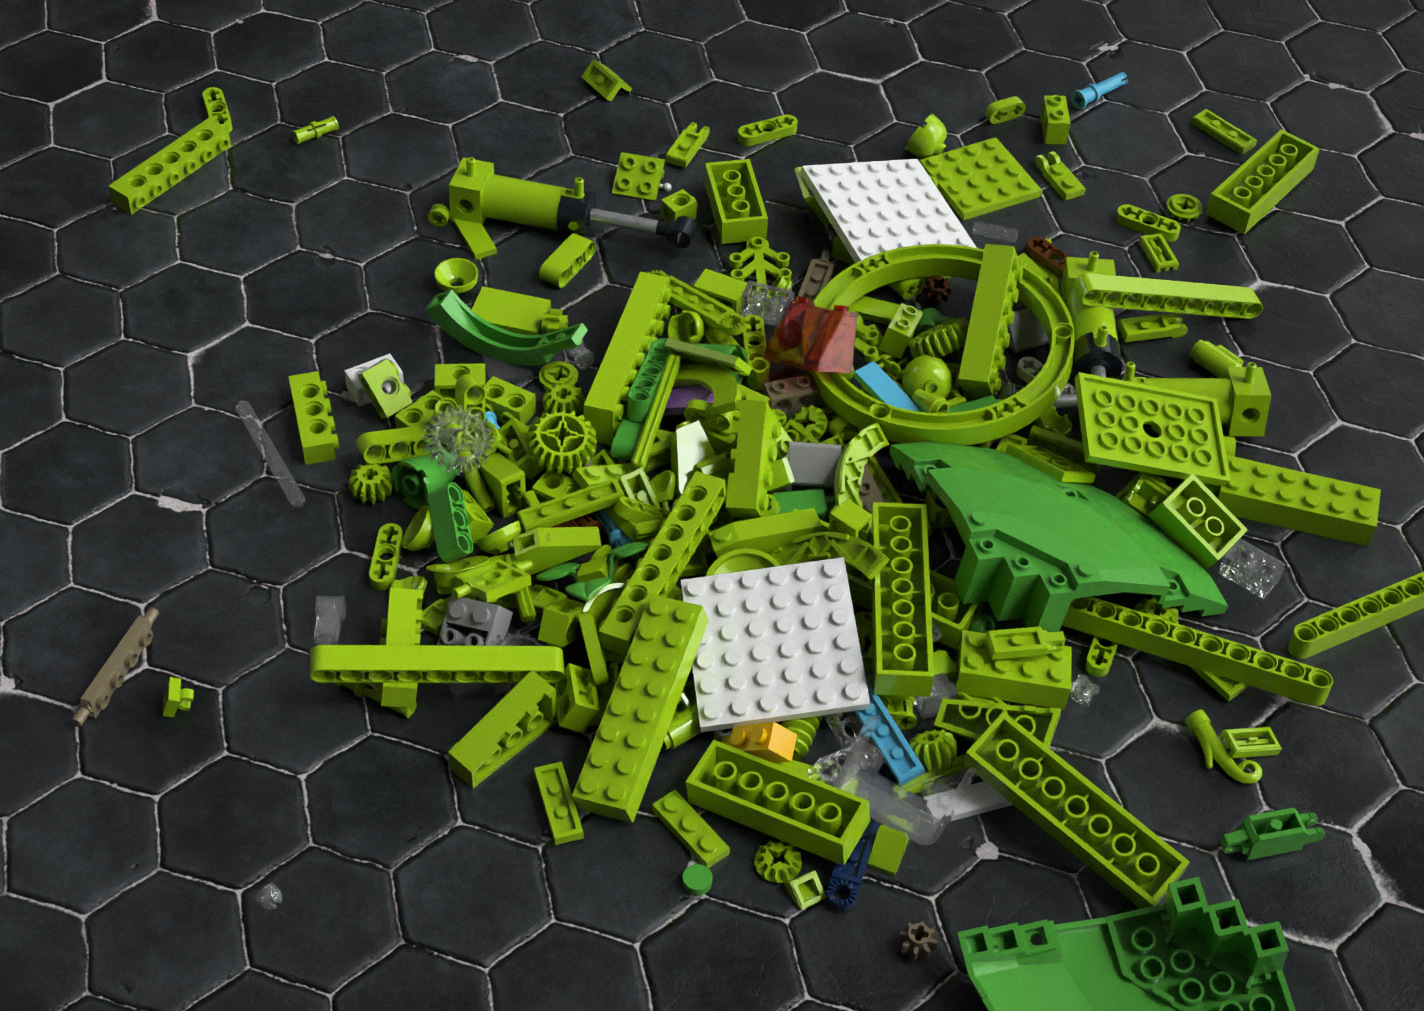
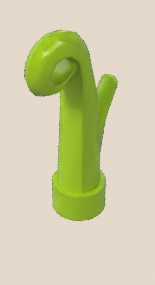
(1212, 748)

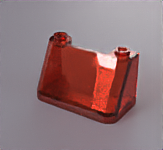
(814, 337)

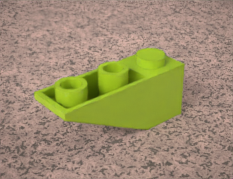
(555, 545)

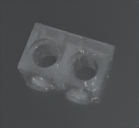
(765, 302)
(1251, 568)

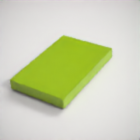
(511, 310)
(1051, 463)

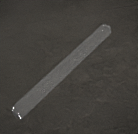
(270, 454)

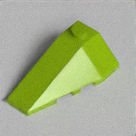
(764, 532)

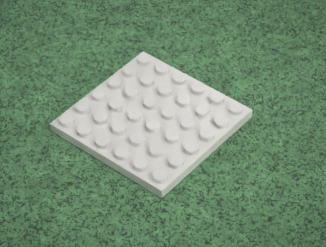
(883, 206)
(776, 645)

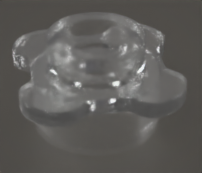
(1083, 695)

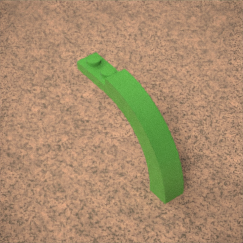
(496, 342)

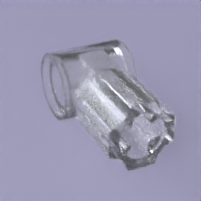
(329, 614)

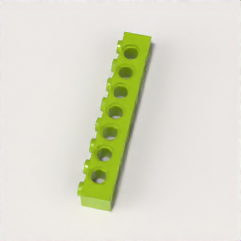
(665, 558)

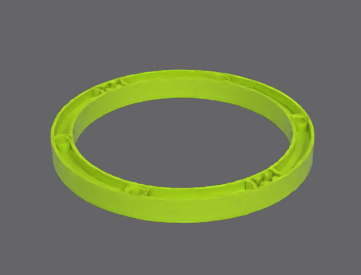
(958, 427)

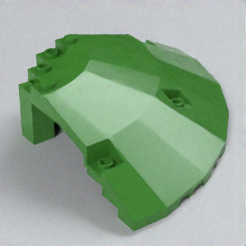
(1049, 540)
(1134, 961)

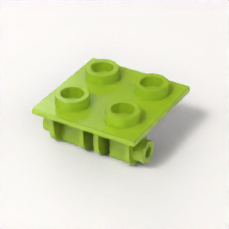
(638, 176)

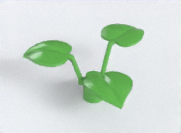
(586, 589)

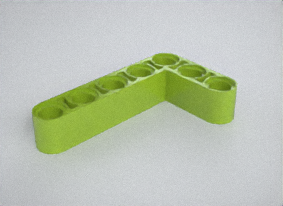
(410, 436)

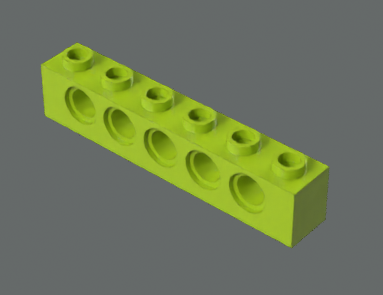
(169, 166)

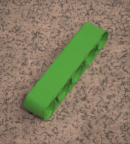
(646, 382)

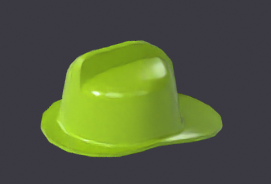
(445, 572)

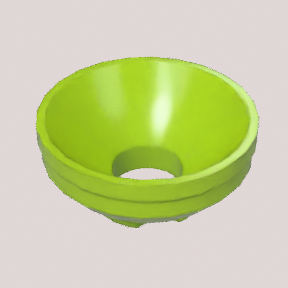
(456, 271)
(420, 531)
(500, 540)

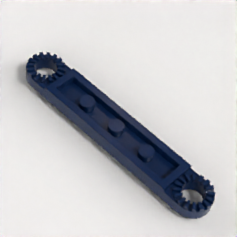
(851, 874)

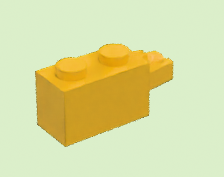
(764, 740)

